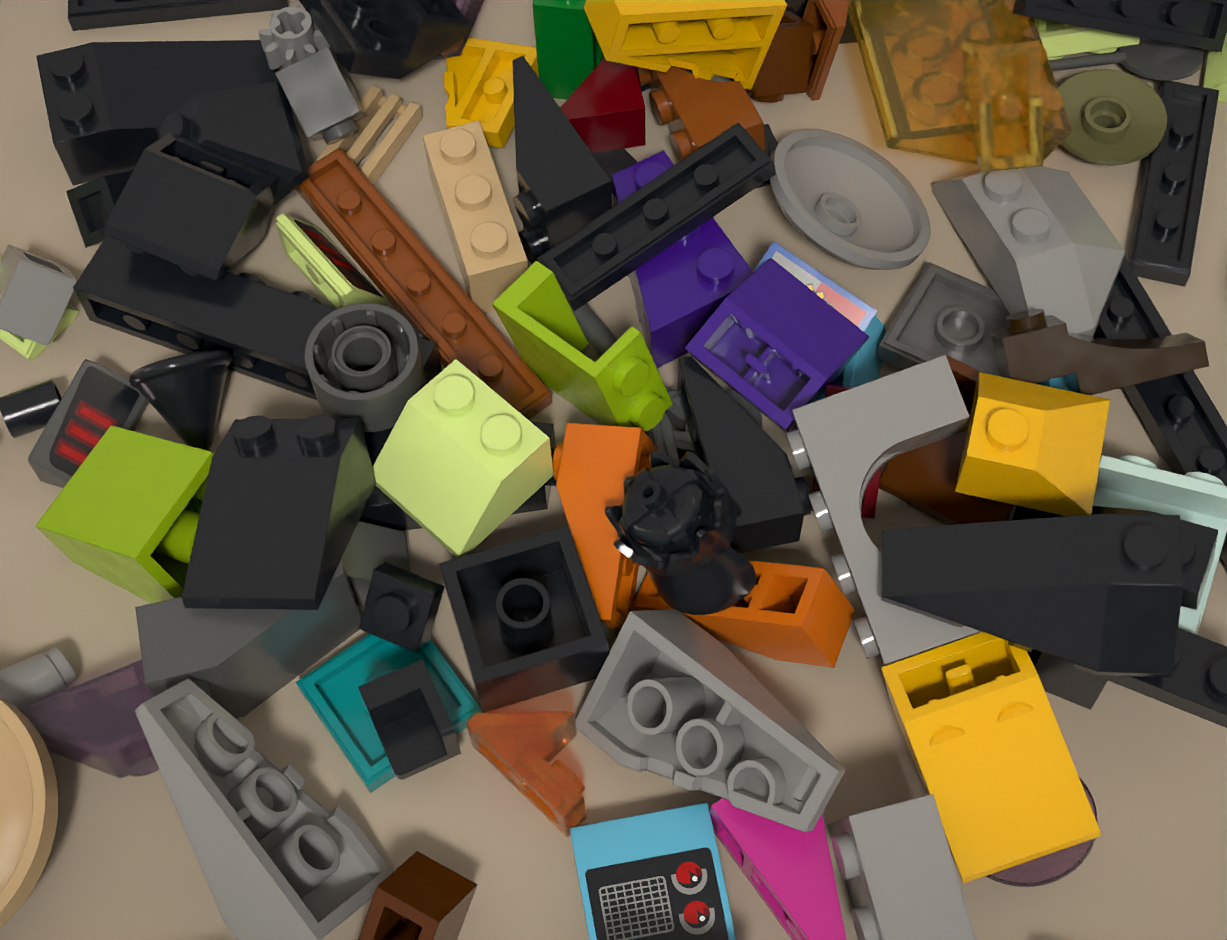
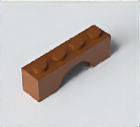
(699, 108)

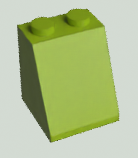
(132, 512)

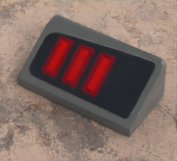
(81, 419)

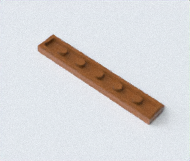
(417, 281)

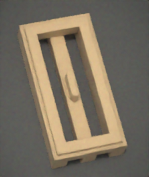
(378, 113)

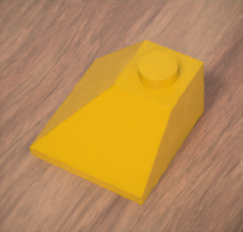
(1033, 446)

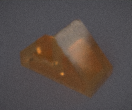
(521, 751)

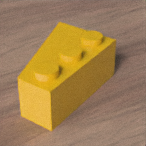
(694, 35)

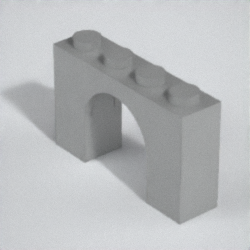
(845, 445)

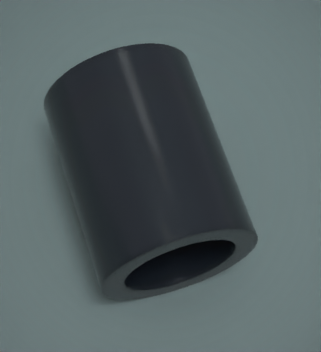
(30, 407)

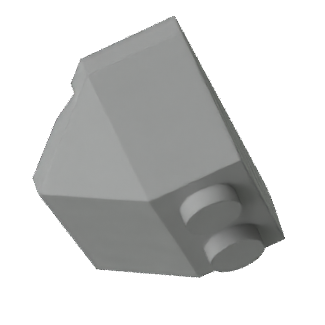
(1036, 241)

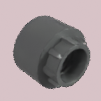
(364, 364)

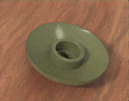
(1112, 116)

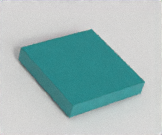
(340, 707)

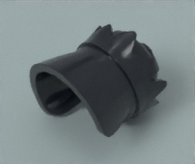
(680, 530)

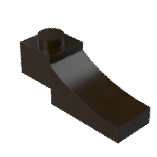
(1043, 349)

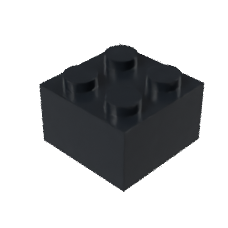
(525, 618)

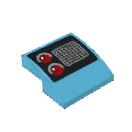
(653, 877)

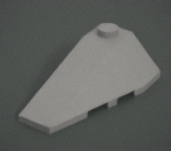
(697, 715)
(261, 841)

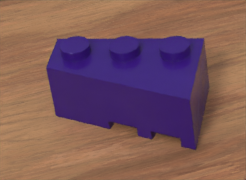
(683, 282)

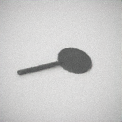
(1147, 59)

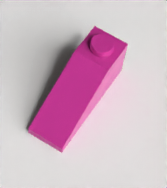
(786, 869)

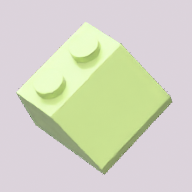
(461, 459)

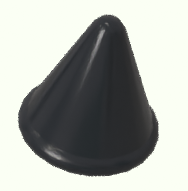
(186, 392)

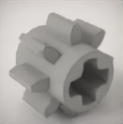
(291, 37)

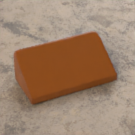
(829, 23)

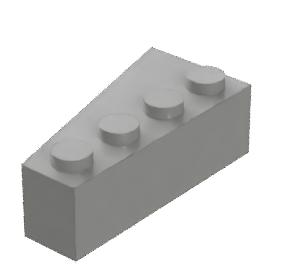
(900, 873)

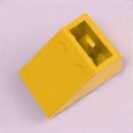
(989, 754)

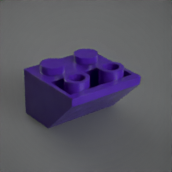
(776, 343)

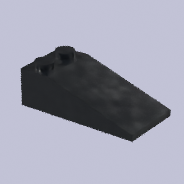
(115, 94)

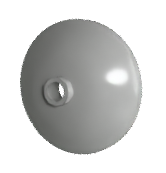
(849, 200)

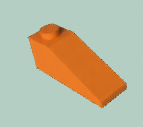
(589, 478)
(787, 615)

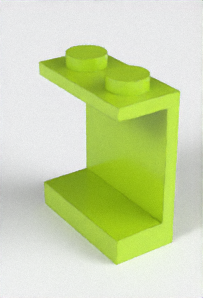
(614, 390)

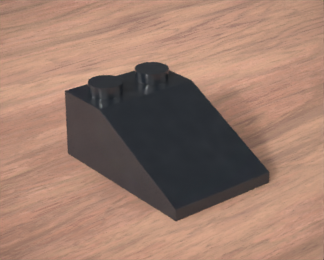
(556, 171)
(278, 513)

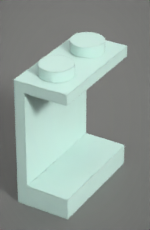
(1196, 497)

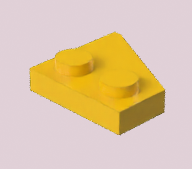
(483, 87)

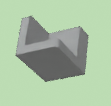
(33, 294)

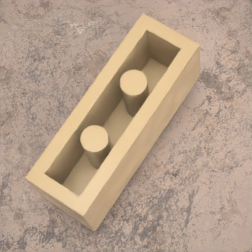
(475, 212)

